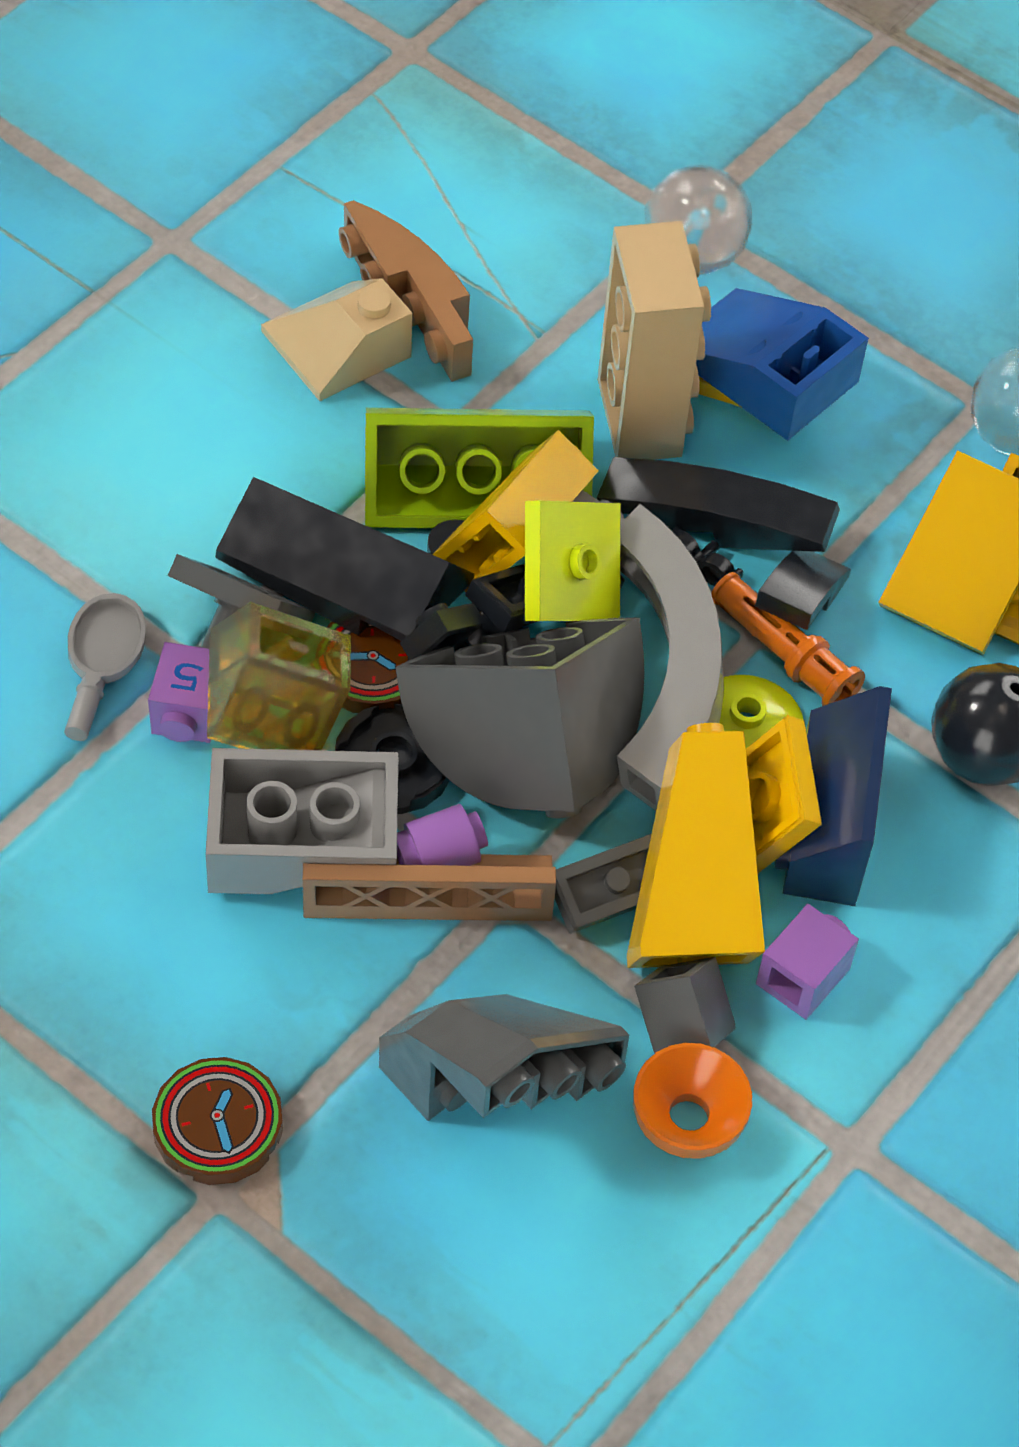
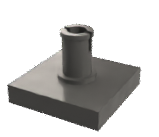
(230, 592)

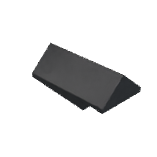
(336, 563)

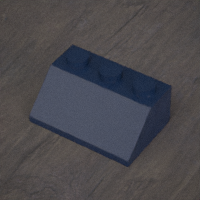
(847, 768)

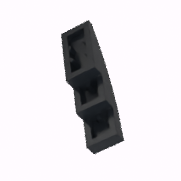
(731, 505)

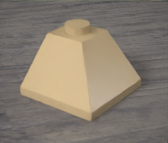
(343, 336)

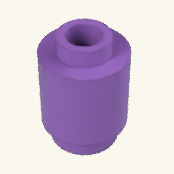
(442, 839)

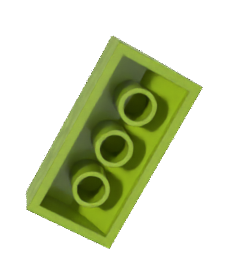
(447, 461)

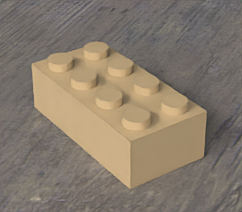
(652, 340)

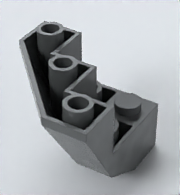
(499, 1054)

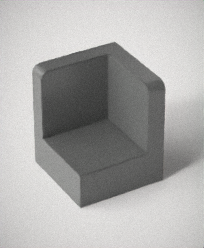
(685, 1004)

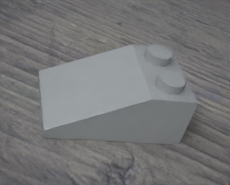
(293, 809)

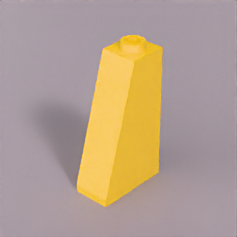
(701, 858)

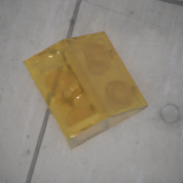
(275, 680)

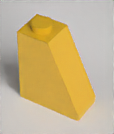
(495, 531)

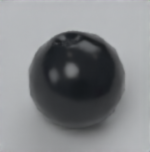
(979, 724)

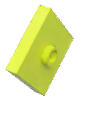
(572, 560)

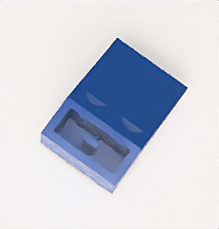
(780, 357)

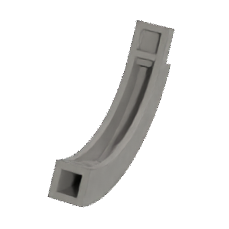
(694, 674)

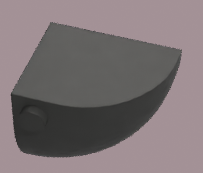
(529, 715)

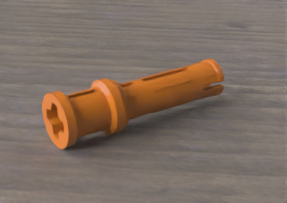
(804, 656)

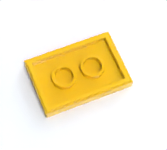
(961, 556)

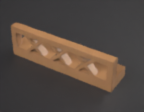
(490, 890)

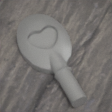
(102, 648)

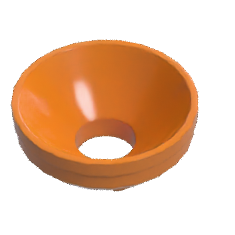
(698, 1076)

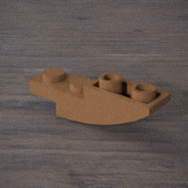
(418, 278)

